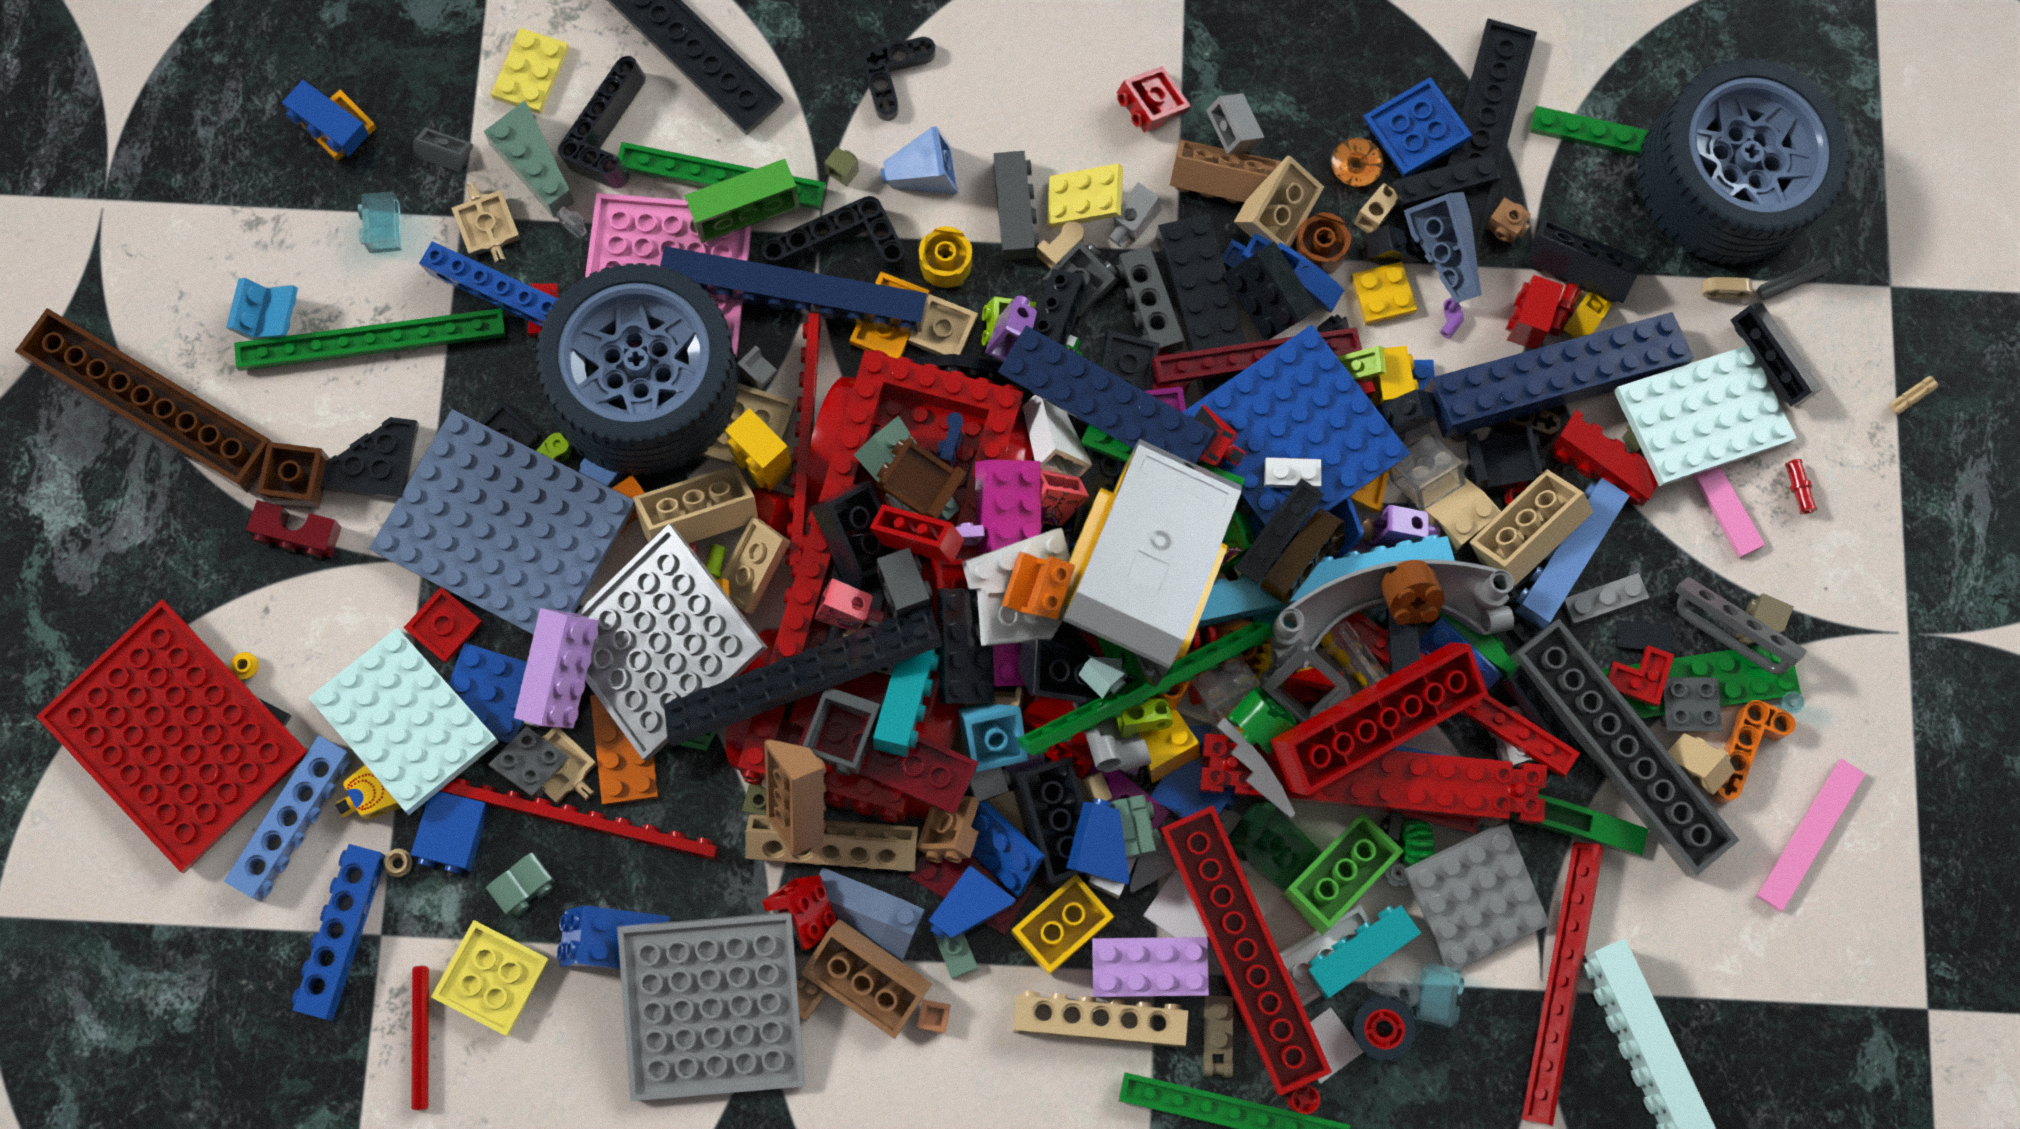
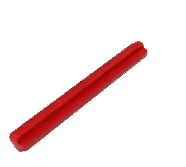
(420, 1038)

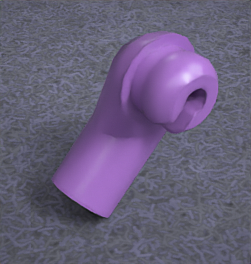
(1453, 316)

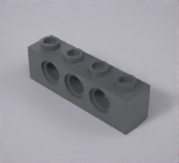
(1142, 263)

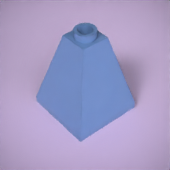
(922, 165)

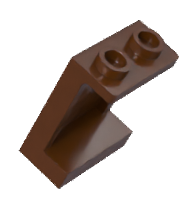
(919, 479)

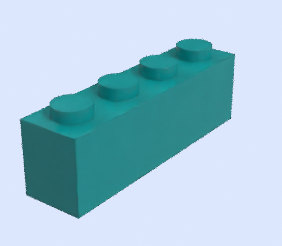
(903, 704)
(1362, 952)

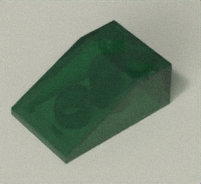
(1272, 844)

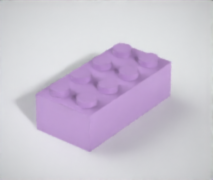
(556, 668)
(1150, 966)

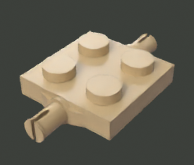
(485, 223)
(572, 772)

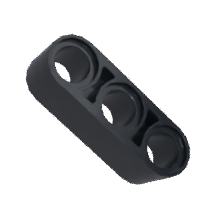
(1401, 643)

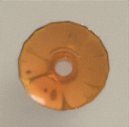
(1360, 152)

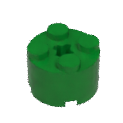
(1261, 718)

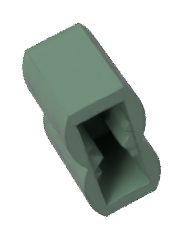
(520, 885)

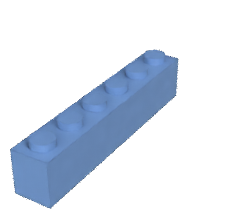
(1570, 557)

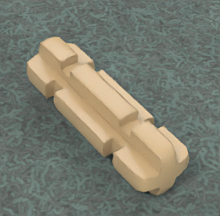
(1913, 395)

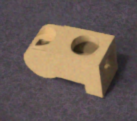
(1377, 209)
(1052, 253)

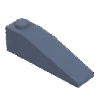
(1447, 238)
(873, 913)

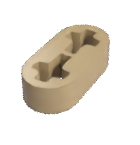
(1727, 288)

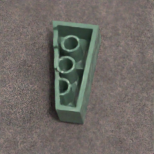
(526, 153)
(878, 451)

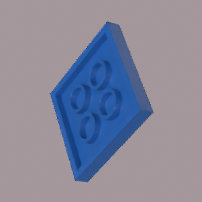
(1417, 127)
(490, 688)

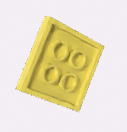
(490, 978)

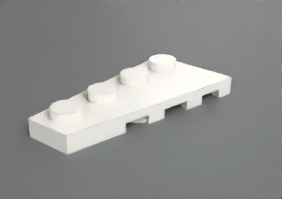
(996, 567)

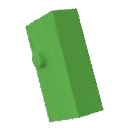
(743, 200)
(1342, 873)

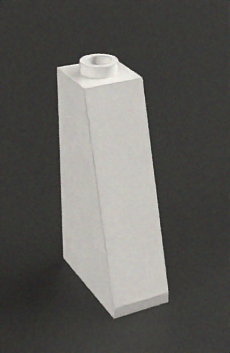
(1054, 439)

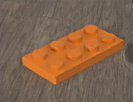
(621, 770)

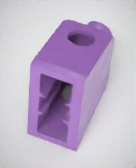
(1010, 321)
(1401, 524)

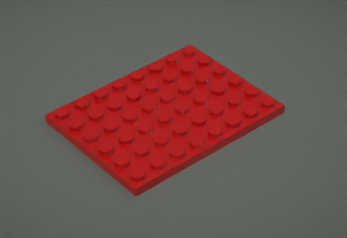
(173, 735)

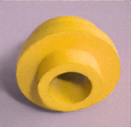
(251, 668)

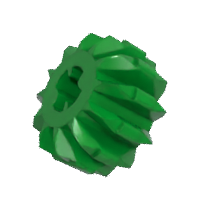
(1416, 841)

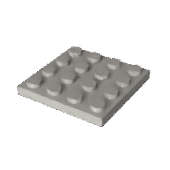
(1476, 896)

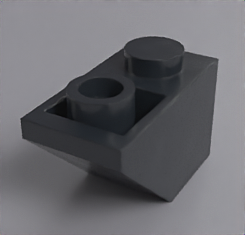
(1391, 246)

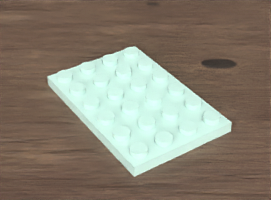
(1704, 415)
(403, 720)

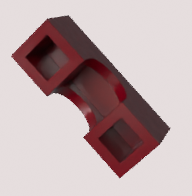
(315, 537)

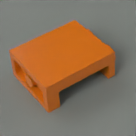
(1038, 586)

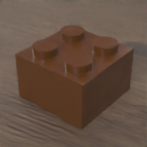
(292, 475)

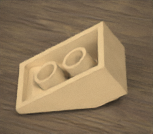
(1280, 203)
(1462, 514)

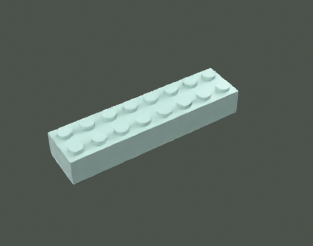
(1645, 1038)

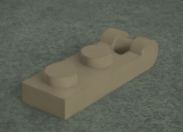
(1218, 1035)

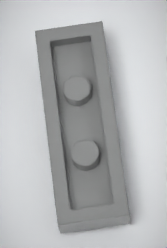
(1605, 599)

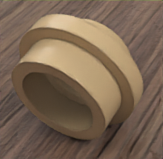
(390, 859)

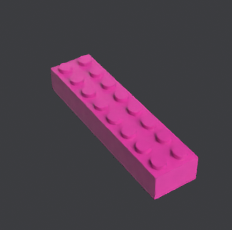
(1010, 512)

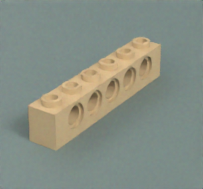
(844, 845)
(1172, 1035)

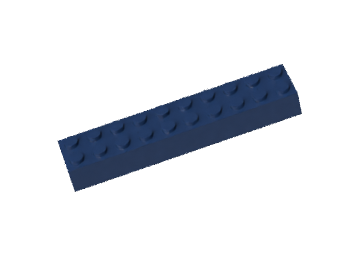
(1557, 374)

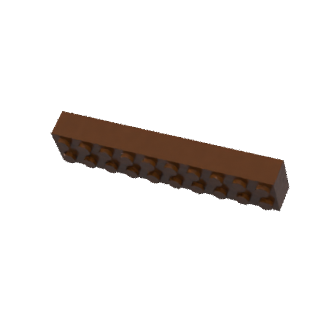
(145, 399)

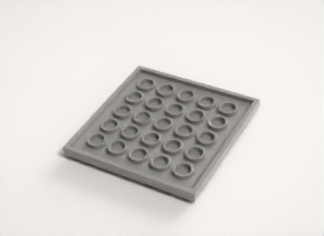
(663, 637)
(710, 1006)

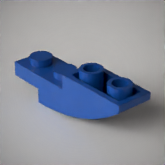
(1319, 285)

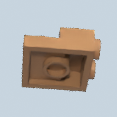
(949, 835)

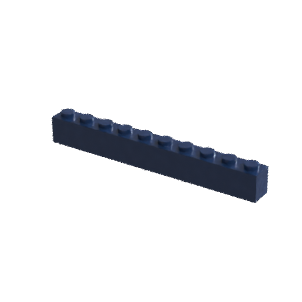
(801, 290)

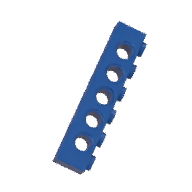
(487, 283)
(344, 948)

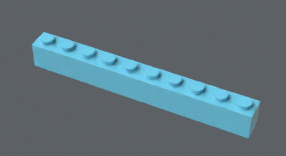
(1245, 599)

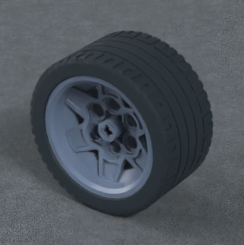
(1775, 123)
(600, 322)

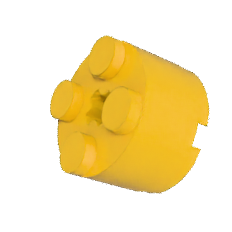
(940, 270)

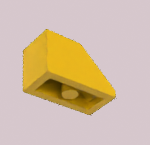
(1587, 315)

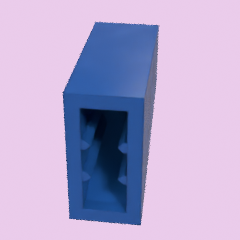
(1099, 843)
(969, 905)

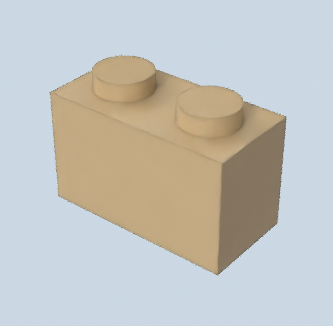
(1702, 763)

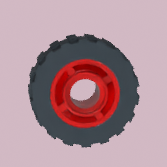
(1380, 1044)

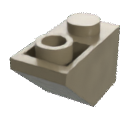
(1770, 612)

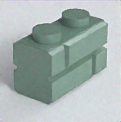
(1136, 825)

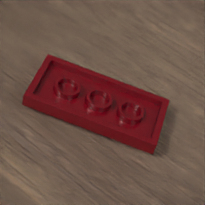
(943, 876)

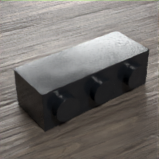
(1409, 411)

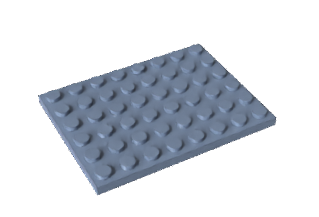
(502, 524)

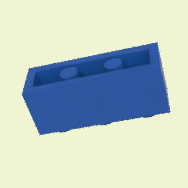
(324, 119)

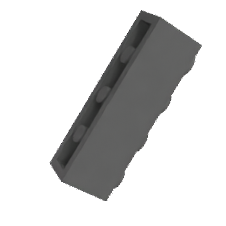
(1014, 206)

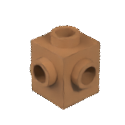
(1509, 221)

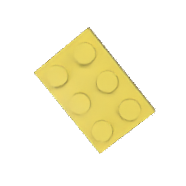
(530, 70)
(1085, 195)

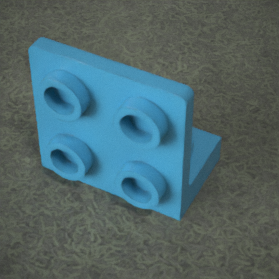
(260, 310)

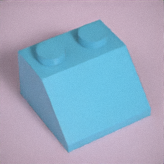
(992, 734)

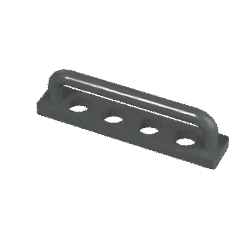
(1742, 622)

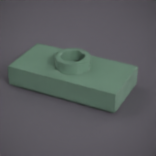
(956, 955)

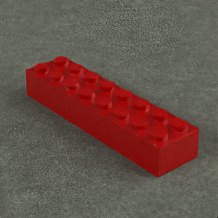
(1379, 718)

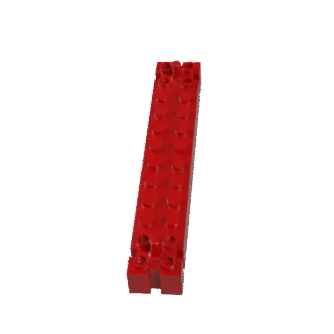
(1399, 783)

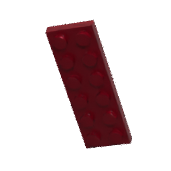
(927, 773)

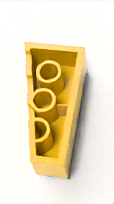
(1169, 747)

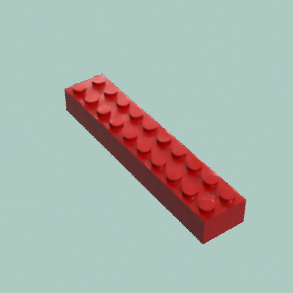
(1245, 951)

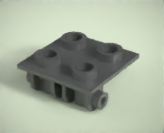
(1691, 705)
(529, 762)

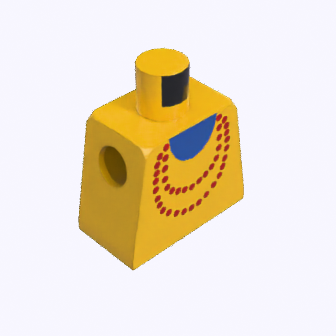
(366, 796)

